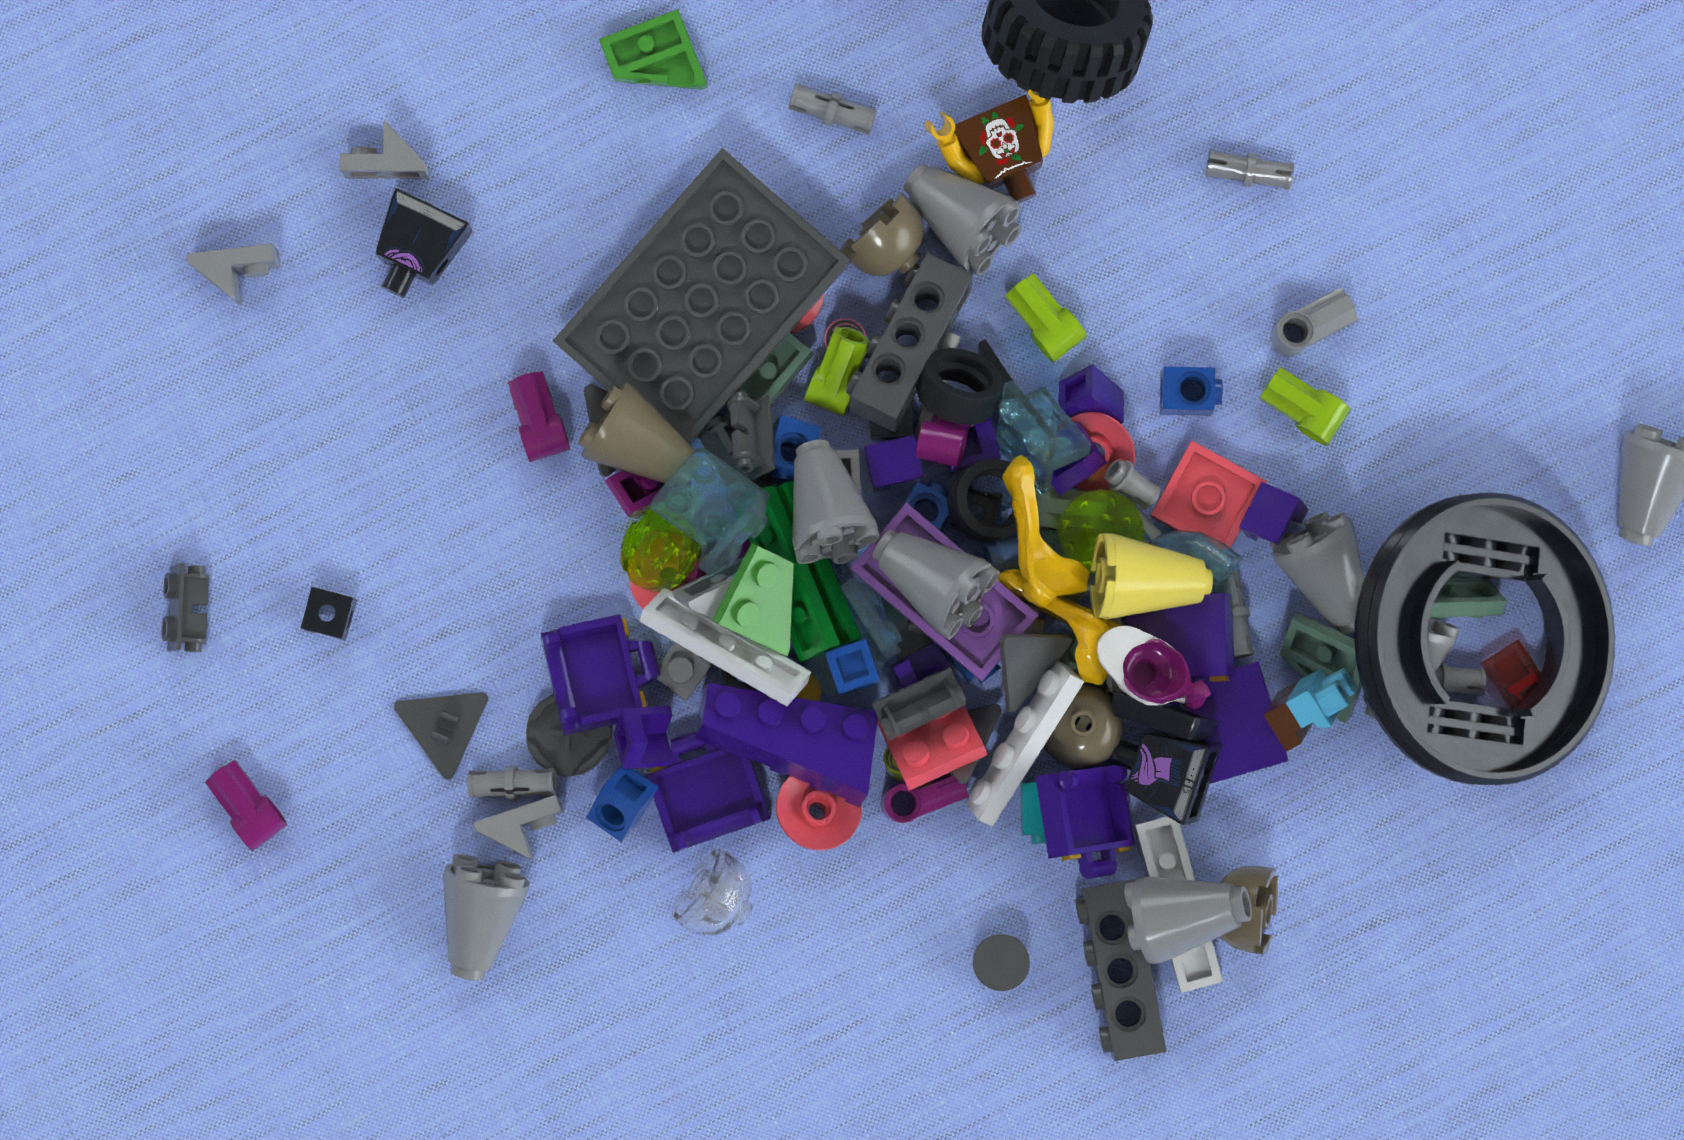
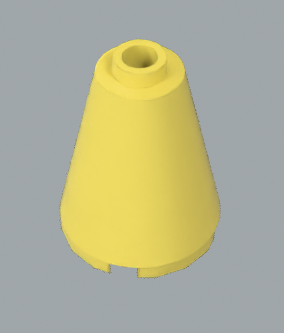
(1143, 578)

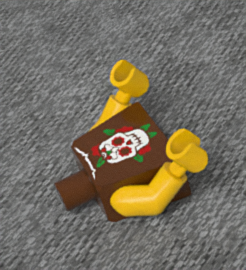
(999, 144)

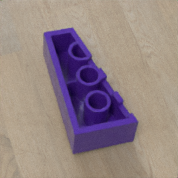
(807, 739)

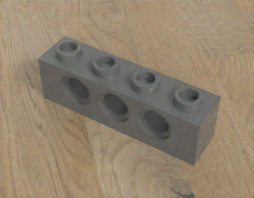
(889, 402)
(1146, 1034)

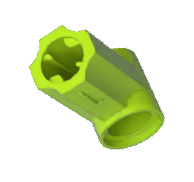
(1052, 327)
(838, 366)
(1314, 412)

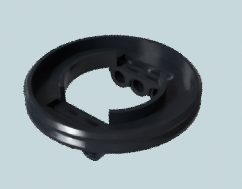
(1500, 540)

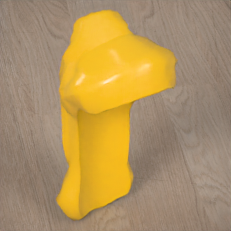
(1042, 569)
(1079, 618)

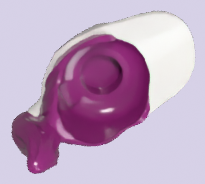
(1149, 668)

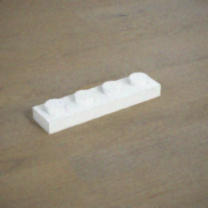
(726, 649)
(1031, 731)
(1168, 858)

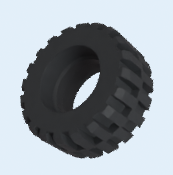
(1068, 45)

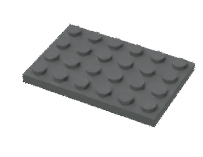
(704, 296)

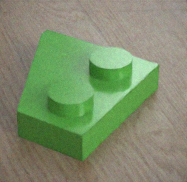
(654, 54)
(760, 600)

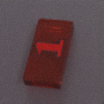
(1512, 673)

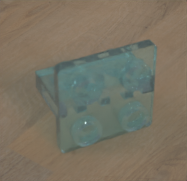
(1039, 431)

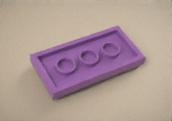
(972, 647)

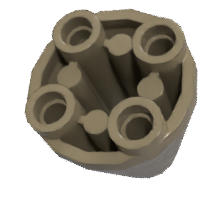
(634, 437)

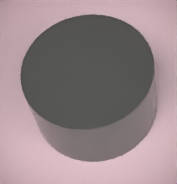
(1001, 962)

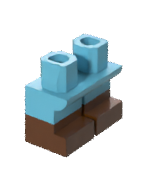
(1308, 701)

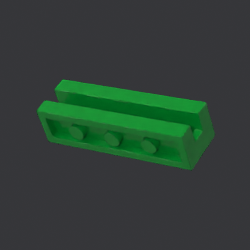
(819, 609)

